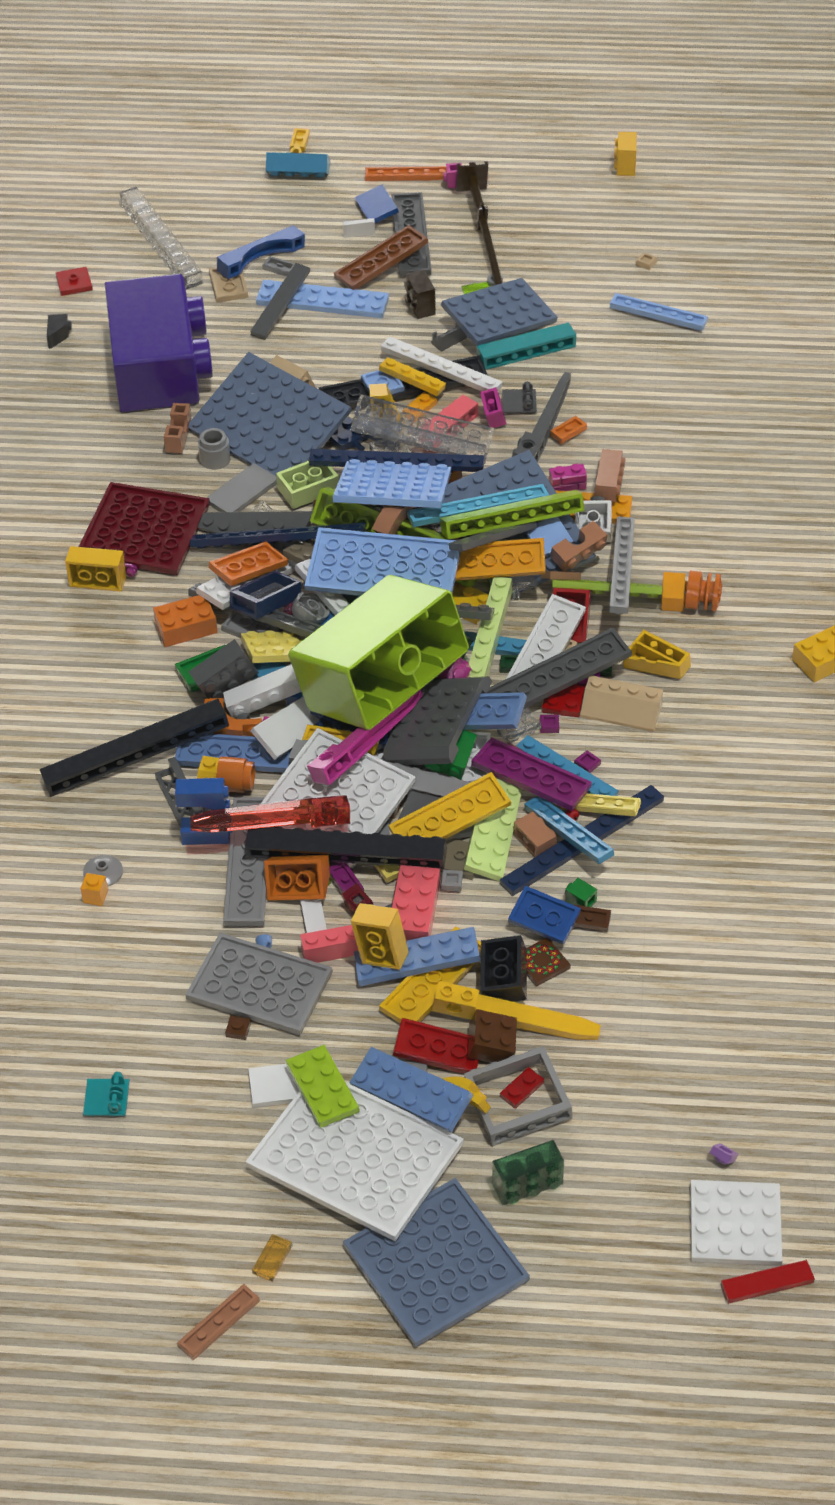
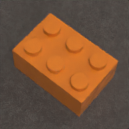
(185, 620)

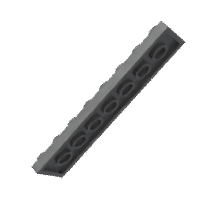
(412, 213)
(566, 667)

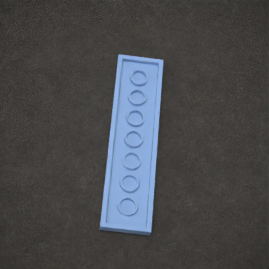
(329, 299)

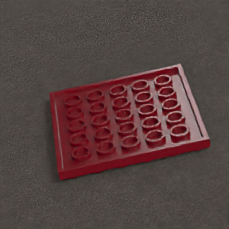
(146, 525)

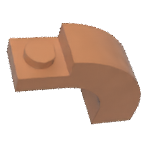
(390, 519)

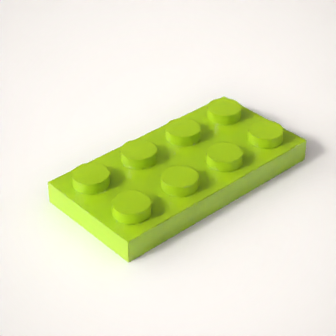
(322, 1086)

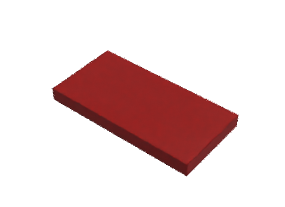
(433, 1046)

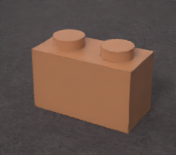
(534, 834)

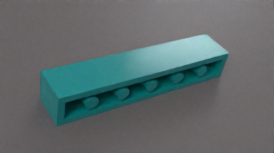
(527, 346)

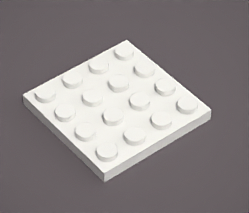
(736, 1223)

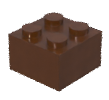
(491, 1036)

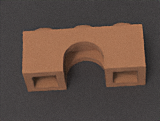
(177, 431)
(568, 555)

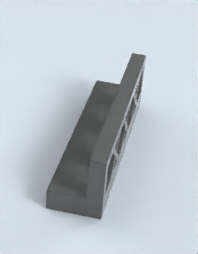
(177, 773)

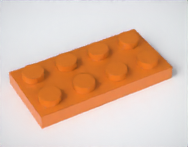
(248, 563)

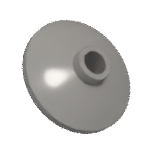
(106, 866)

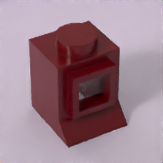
(354, 896)

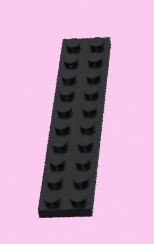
(350, 391)

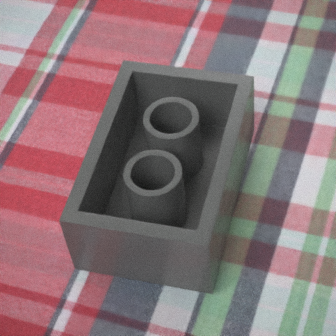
(223, 670)

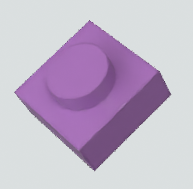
(723, 1154)

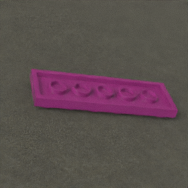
(531, 774)

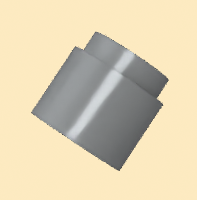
(214, 449)

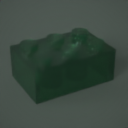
(527, 1172)

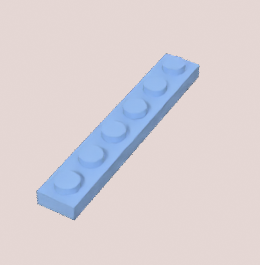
(659, 312)

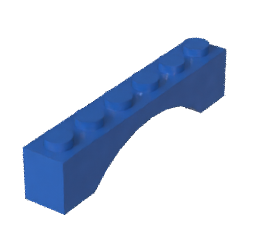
(285, 240)

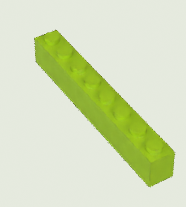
(512, 514)

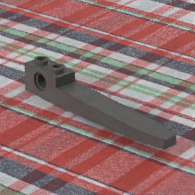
(538, 438)

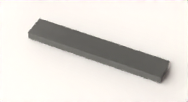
(280, 301)
(490, 536)

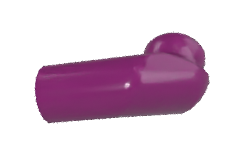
(131, 569)

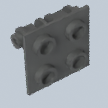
(520, 400)

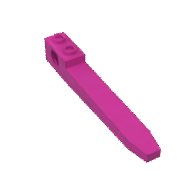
(341, 757)

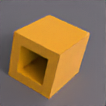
(94, 889)

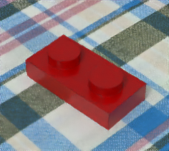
(522, 1087)

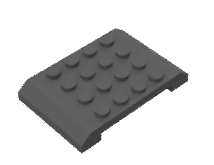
(435, 722)

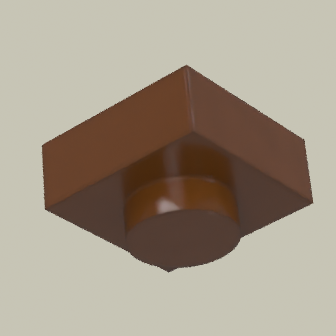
(238, 1027)

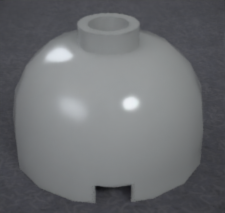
(309, 608)

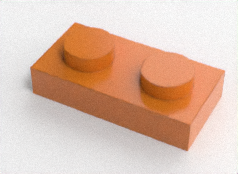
(568, 429)

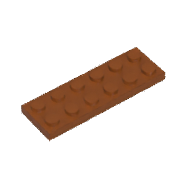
(381, 257)

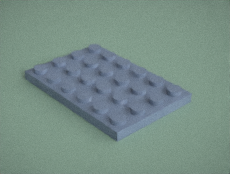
(499, 311)

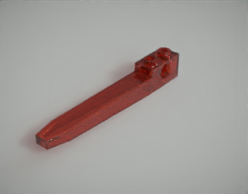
(312, 811)

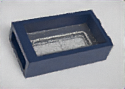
(265, 594)

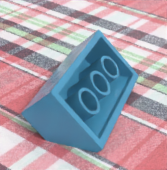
(297, 163)

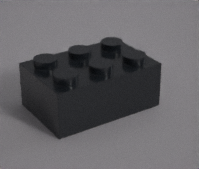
(504, 968)

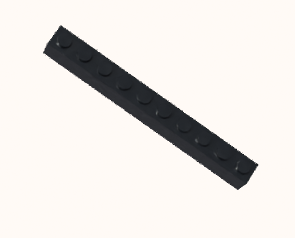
(134, 747)
(348, 847)

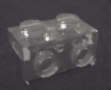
(526, 726)

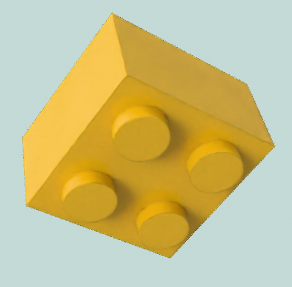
(625, 153)

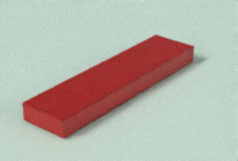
(767, 1281)

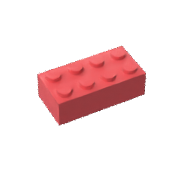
(416, 899)

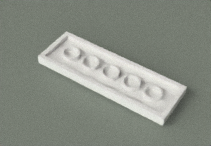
(218, 591)
(550, 633)

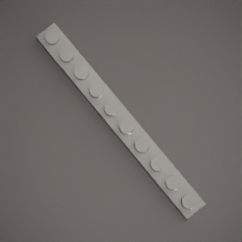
(622, 565)

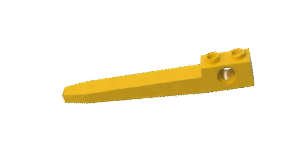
(464, 1001)

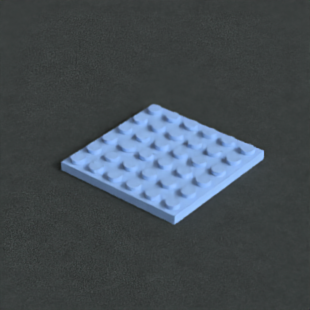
(393, 484)

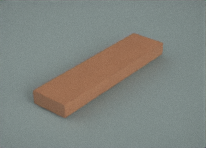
(218, 1322)

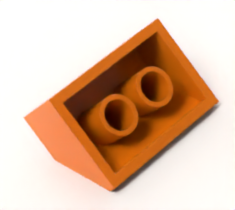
(297, 877)

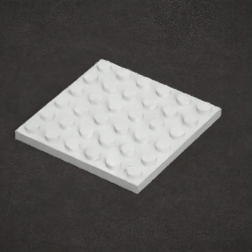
(370, 785)

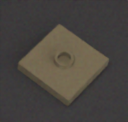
(456, 857)

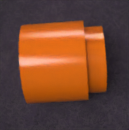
(237, 773)

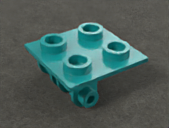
(106, 1096)

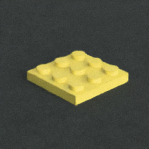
(269, 645)

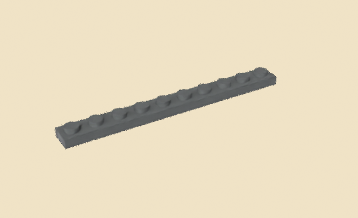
(276, 618)

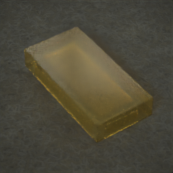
(272, 1257)

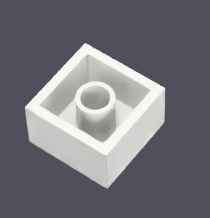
(600, 512)

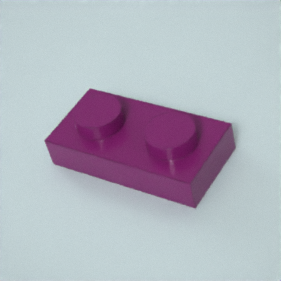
(343, 877)

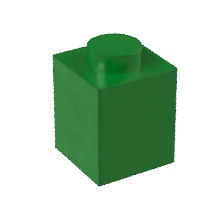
(581, 893)

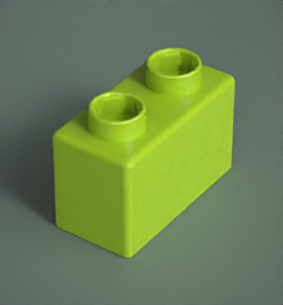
(379, 651)

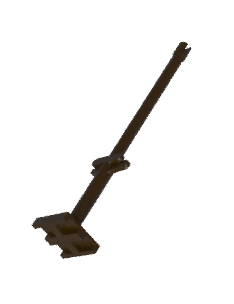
(473, 179)

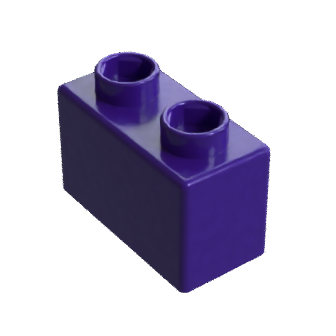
(153, 342)

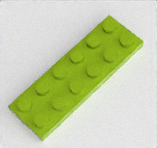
(600, 586)

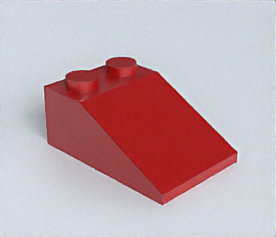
(580, 597)

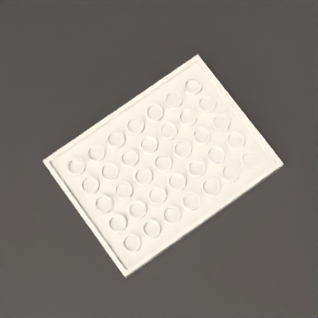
(363, 1166)

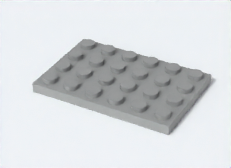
(259, 983)

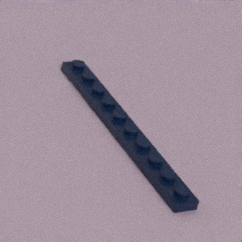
(338, 458)
(270, 536)
(565, 851)

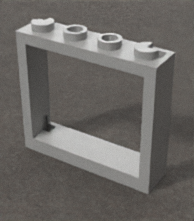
(530, 1122)

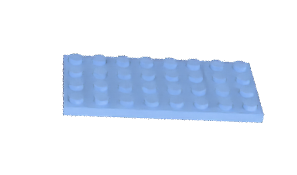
(358, 560)

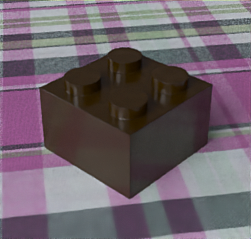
(420, 294)

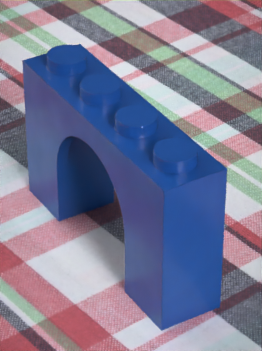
(205, 793)

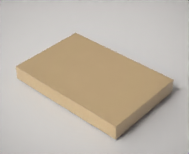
(228, 289)

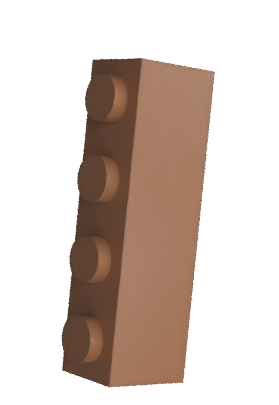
(610, 474)

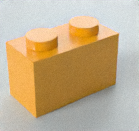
(673, 591)

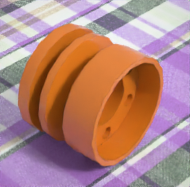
(703, 590)

